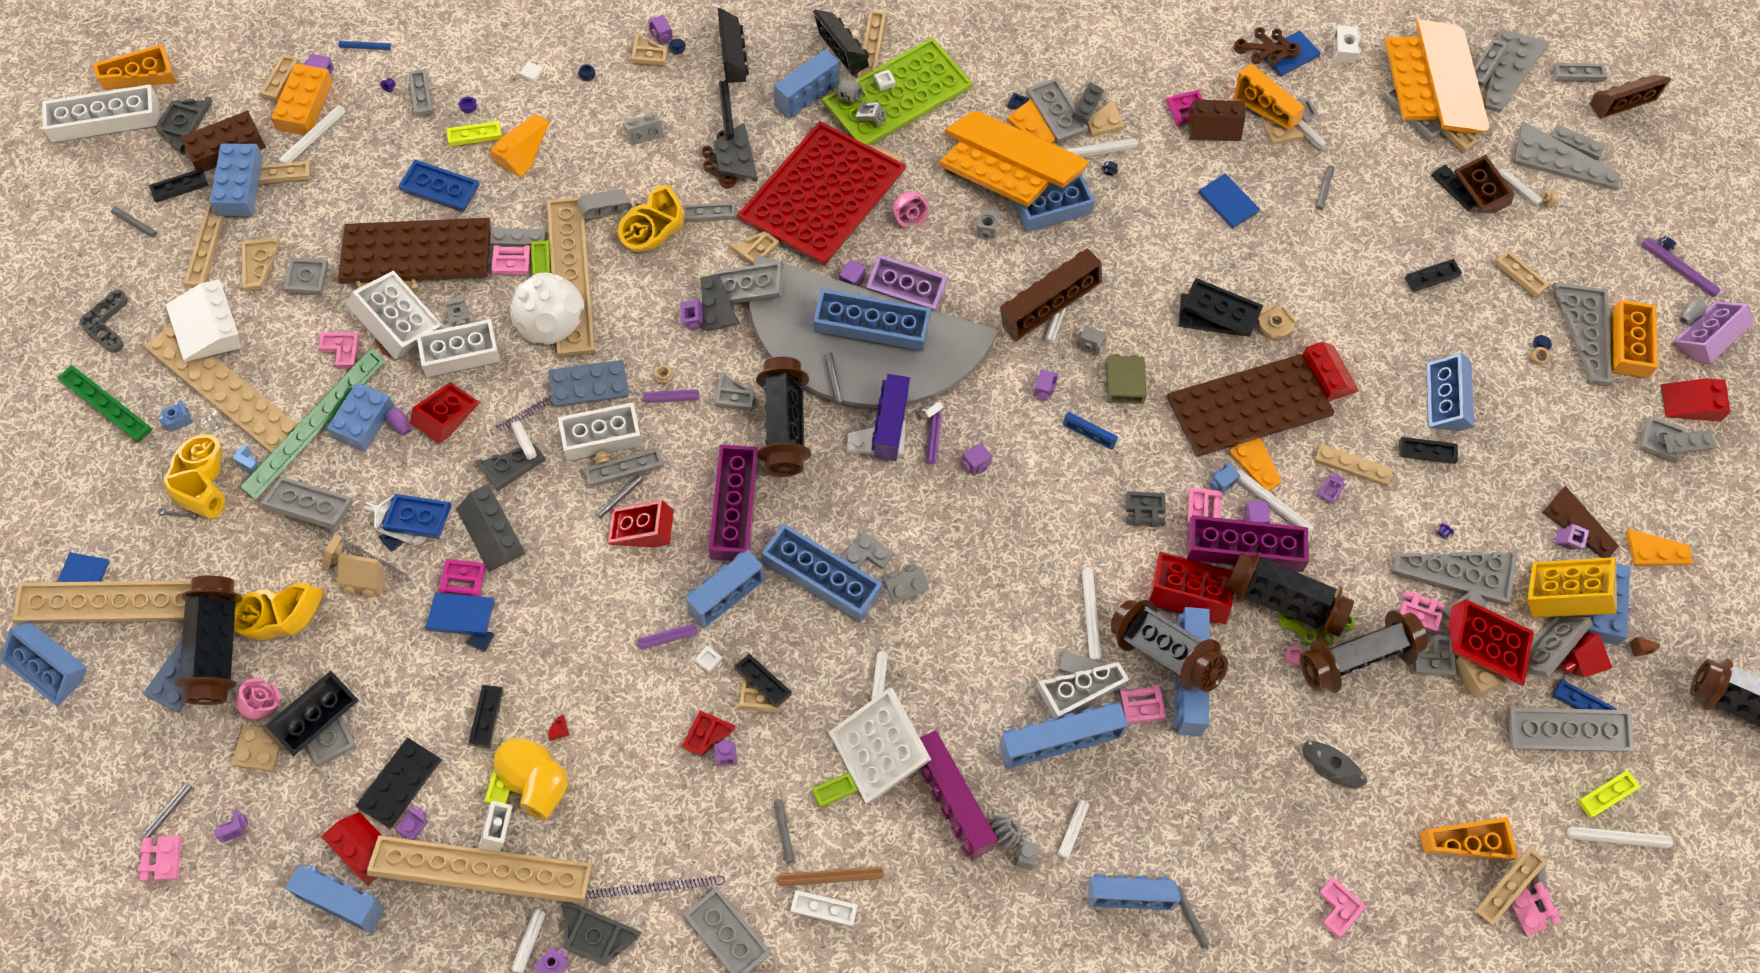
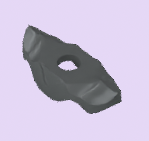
(1320, 755)

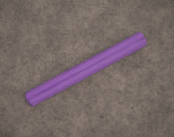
(1681, 267)

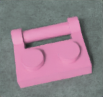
(511, 263)
(1199, 502)
(1142, 710)

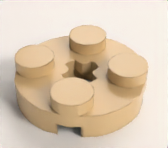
(1273, 331)

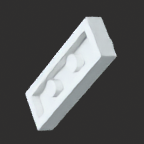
(824, 908)

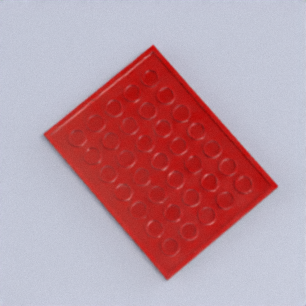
(821, 192)

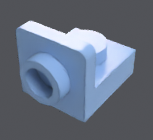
(243, 459)

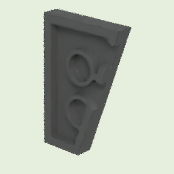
(716, 306)
(508, 467)

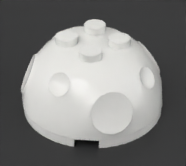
(546, 308)

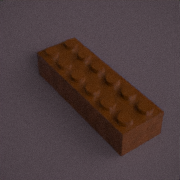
(1051, 294)

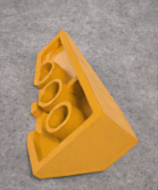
(519, 146)

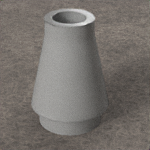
(1693, 311)

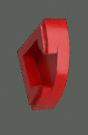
(558, 729)

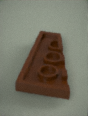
(1568, 510)

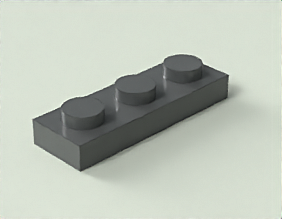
(1087, 103)

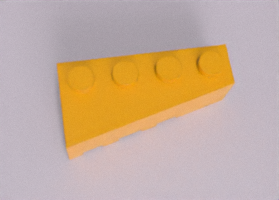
(136, 69)
(1267, 98)
(1479, 839)

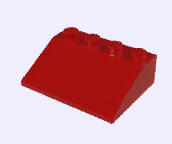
(1191, 584)
(1490, 640)

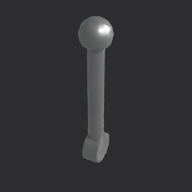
(161, 511)

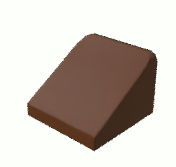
(1643, 646)

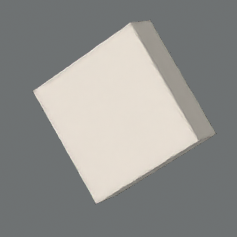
(531, 72)
(884, 80)
(930, 409)
(708, 659)

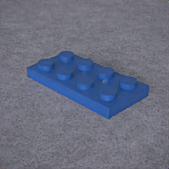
(439, 185)

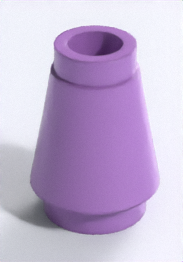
(398, 421)

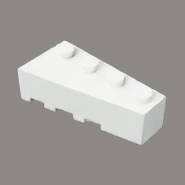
(1077, 690)

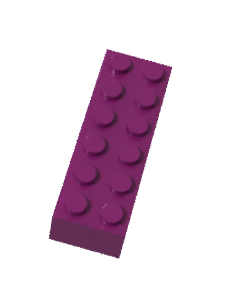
(733, 502)
(1224, 539)
(956, 799)

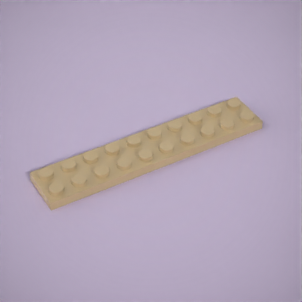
(570, 261)
(224, 391)
(100, 601)
(480, 869)

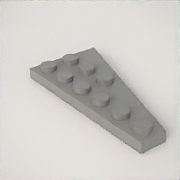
(1512, 68)
(1548, 154)
(1589, 324)
(1462, 571)

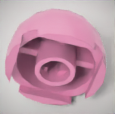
(912, 206)
(257, 699)

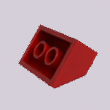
(1329, 370)
(354, 842)

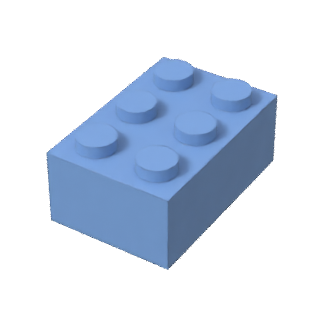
(360, 417)

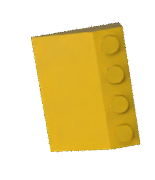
(1573, 587)

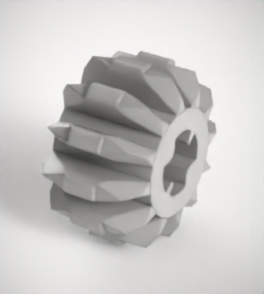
(1006, 831)

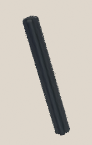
(726, 109)

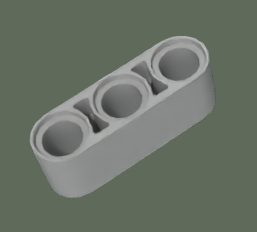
(604, 203)

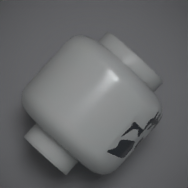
(849, 90)

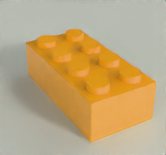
(301, 99)
(1634, 339)

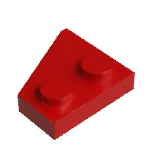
(705, 733)

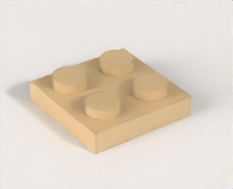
(255, 750)

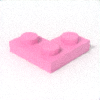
(343, 343)
(1345, 907)

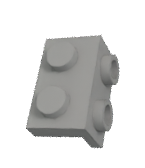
(643, 128)
(906, 583)

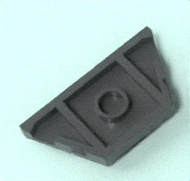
(181, 119)
(735, 155)
(595, 935)

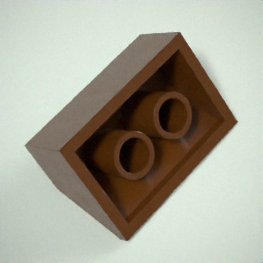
(1216, 120)
(1485, 185)

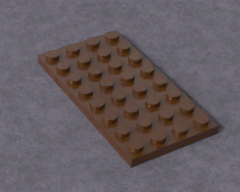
(415, 250)
(1249, 405)

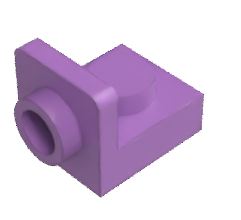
(1332, 488)
(412, 823)
(232, 829)

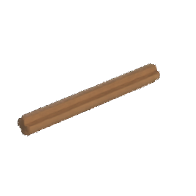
(830, 876)

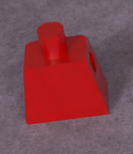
(1587, 657)

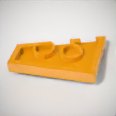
(1030, 120)
(1257, 463)
(1657, 551)

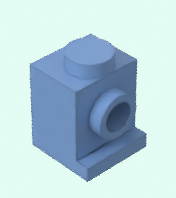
(175, 416)
(1224, 478)

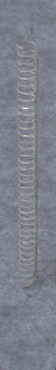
(353, 549)

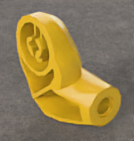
(652, 223)
(192, 476)
(277, 614)
(533, 773)

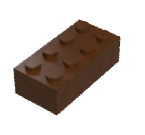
(205, 143)

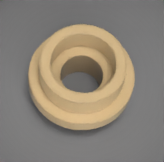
(1550, 198)
(1545, 353)
(660, 370)
(601, 457)

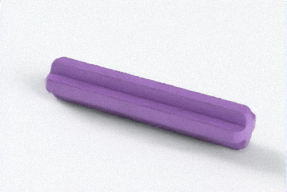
(671, 396)
(933, 438)
(667, 636)

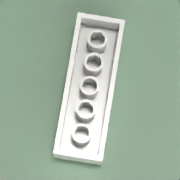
(100, 113)

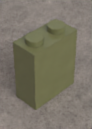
(1126, 379)

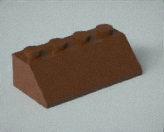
(1628, 95)

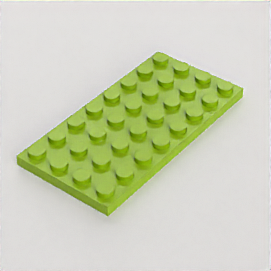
(923, 82)

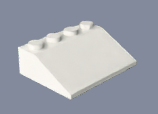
(392, 313)
(203, 322)

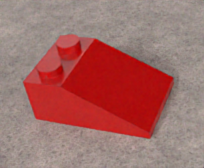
(1696, 399)
(442, 412)
(641, 525)

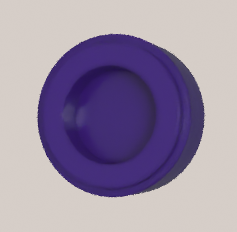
(468, 104)

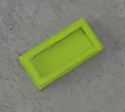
(540, 257)
(834, 790)

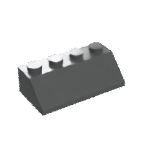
(489, 528)

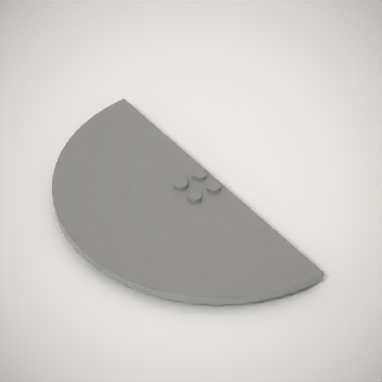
(787, 330)

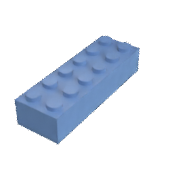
(872, 319)
(822, 572)
(1192, 706)
(1063, 734)

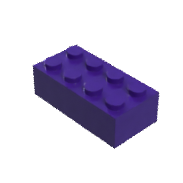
(890, 417)

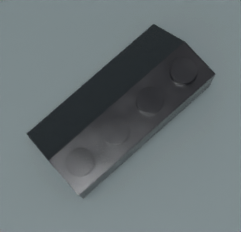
(841, 41)
(732, 47)
(310, 714)

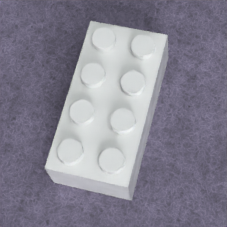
(458, 348)
(599, 431)

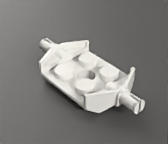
(380, 512)

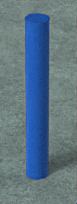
(364, 45)

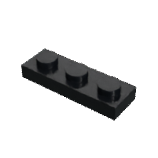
(178, 185)
(1454, 186)
(1433, 275)
(1428, 450)
(763, 680)
(486, 716)

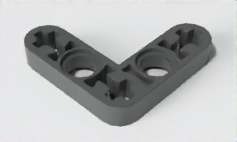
(98, 324)

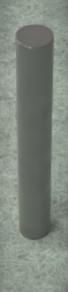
(1324, 190)
(134, 222)
(833, 378)
(619, 496)
(167, 810)
(784, 831)
(1192, 919)

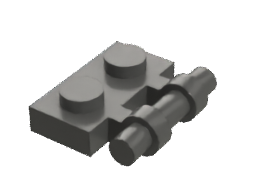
(1145, 503)

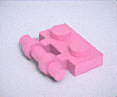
(1428, 617)
(167, 858)
(1528, 912)

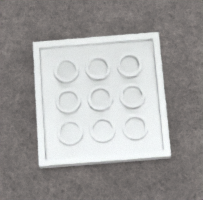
(879, 745)

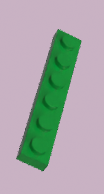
(104, 403)

